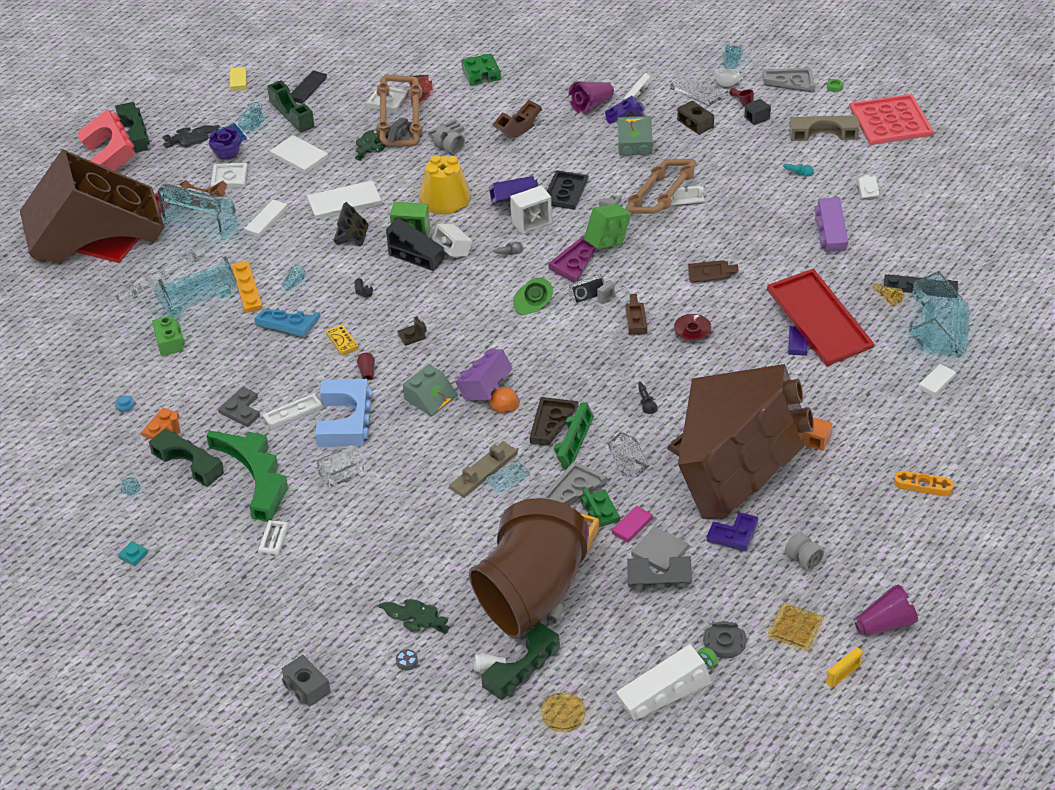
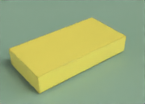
(238, 78)

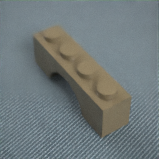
(842, 126)

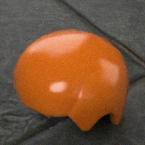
(504, 400)

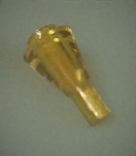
(891, 294)

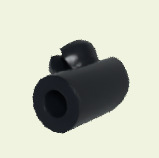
(361, 290)

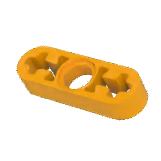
(919, 477)

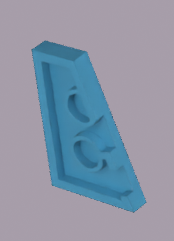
(291, 323)

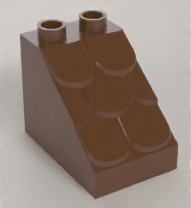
(740, 434)

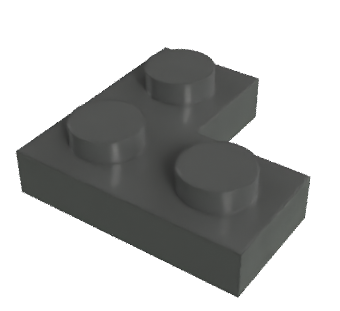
(238, 407)

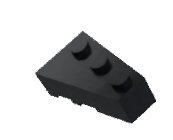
(413, 246)

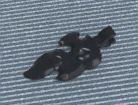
(186, 139)

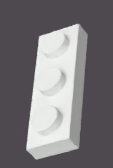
(641, 84)

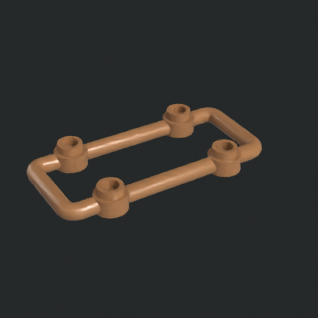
(415, 93)
(658, 173)

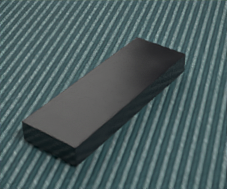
(308, 86)

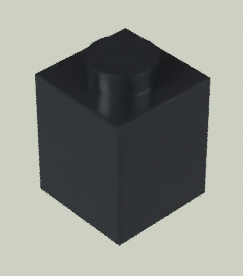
(757, 111)

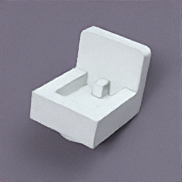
(867, 187)

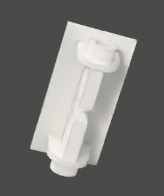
(694, 195)

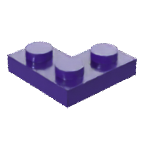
(734, 536)

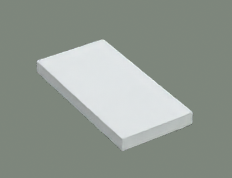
(330, 202)

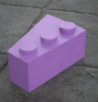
(831, 224)
(484, 375)

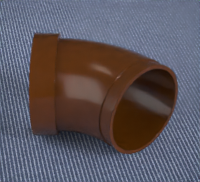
(532, 565)

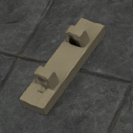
(485, 467)

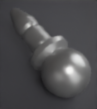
(510, 248)

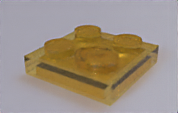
(795, 626)

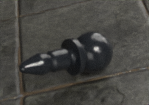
(649, 405)

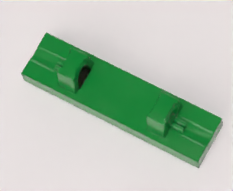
(578, 428)

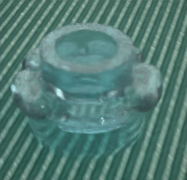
(130, 486)

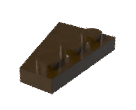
(551, 418)

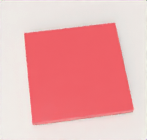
(891, 119)

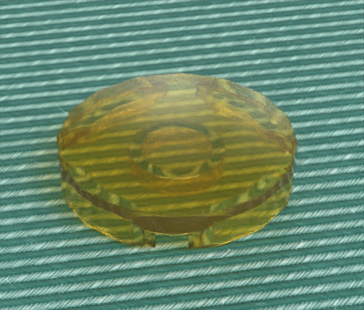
(563, 712)

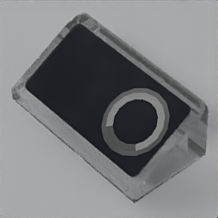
(585, 289)

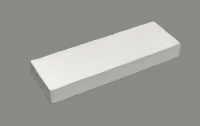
(265, 218)
(292, 411)

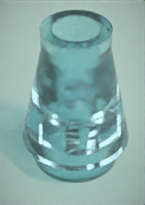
(293, 277)

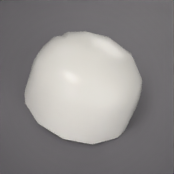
(727, 77)

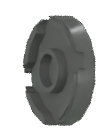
(725, 639)

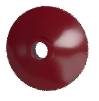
(692, 327)

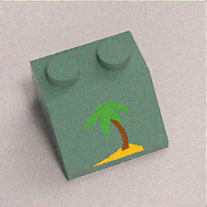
(635, 135)
(429, 390)

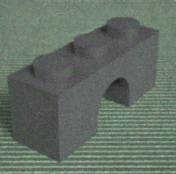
(640, 574)

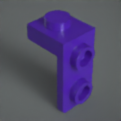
(623, 108)

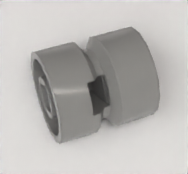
(448, 139)
(803, 549)

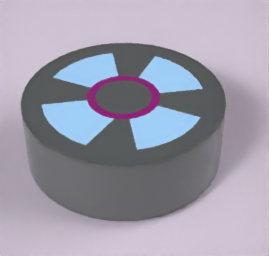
(406, 660)

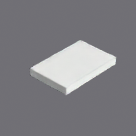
(299, 154)

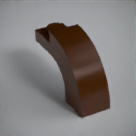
(520, 122)

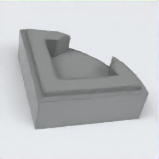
(610, 201)

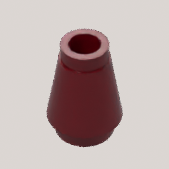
(366, 365)

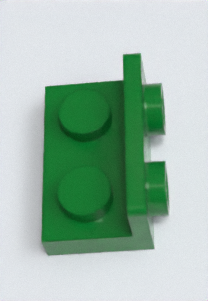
(600, 507)

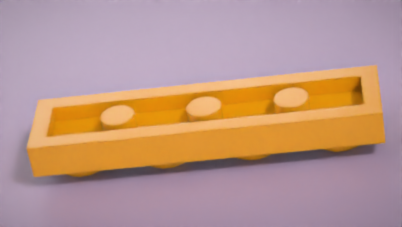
(246, 286)

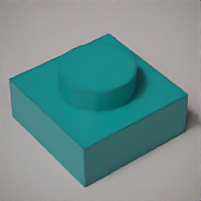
(133, 553)

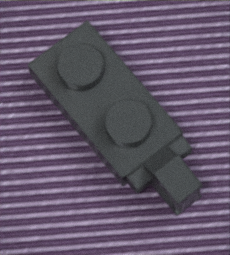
(398, 128)

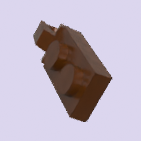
(710, 270)
(635, 316)

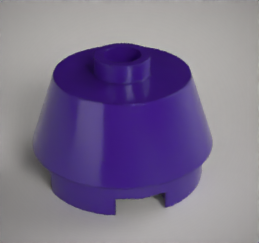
(225, 143)

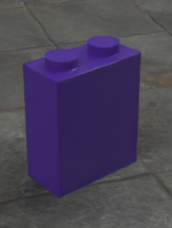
(503, 190)

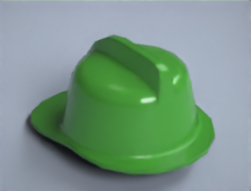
(533, 296)

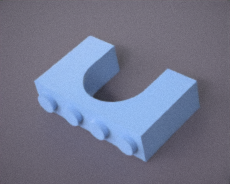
(351, 429)

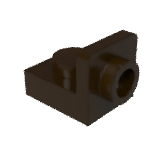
(413, 333)

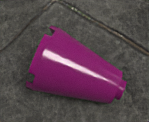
(589, 95)
(887, 613)

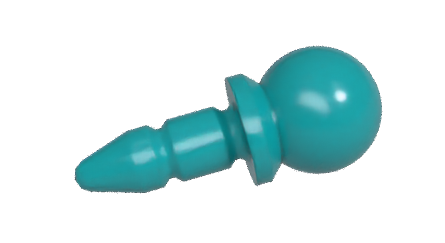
(806, 170)

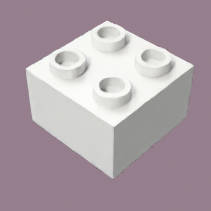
(531, 209)

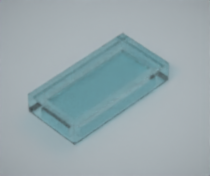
(507, 476)

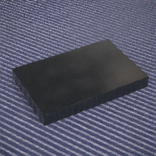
(566, 189)

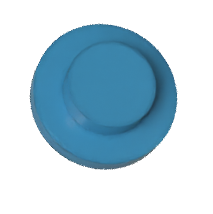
(124, 403)

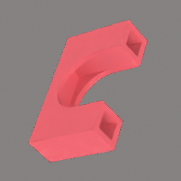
(100, 129)

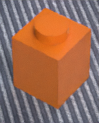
(820, 435)

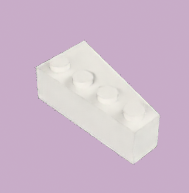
(665, 683)

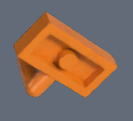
(163, 419)

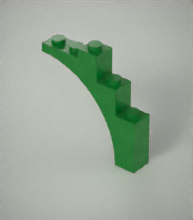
(252, 454)

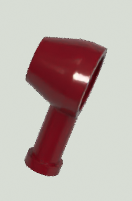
(745, 96)

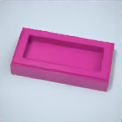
(632, 524)

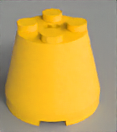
(444, 186)

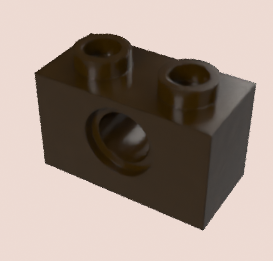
(695, 117)

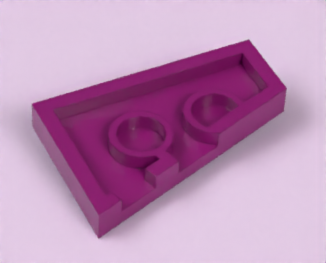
(573, 260)

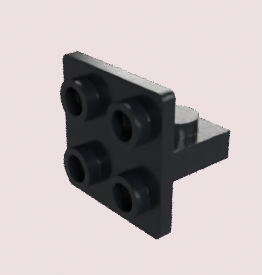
(350, 226)

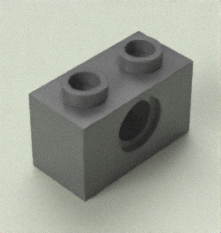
(305, 680)

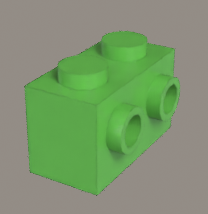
(168, 335)

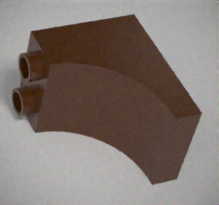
(84, 204)

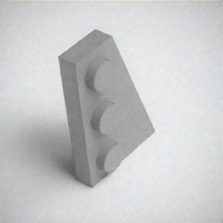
(790, 78)
(571, 483)

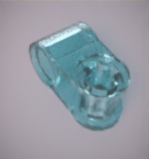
(732, 56)
(251, 117)

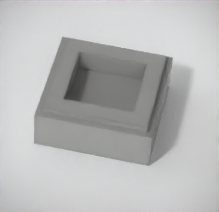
(606, 292)

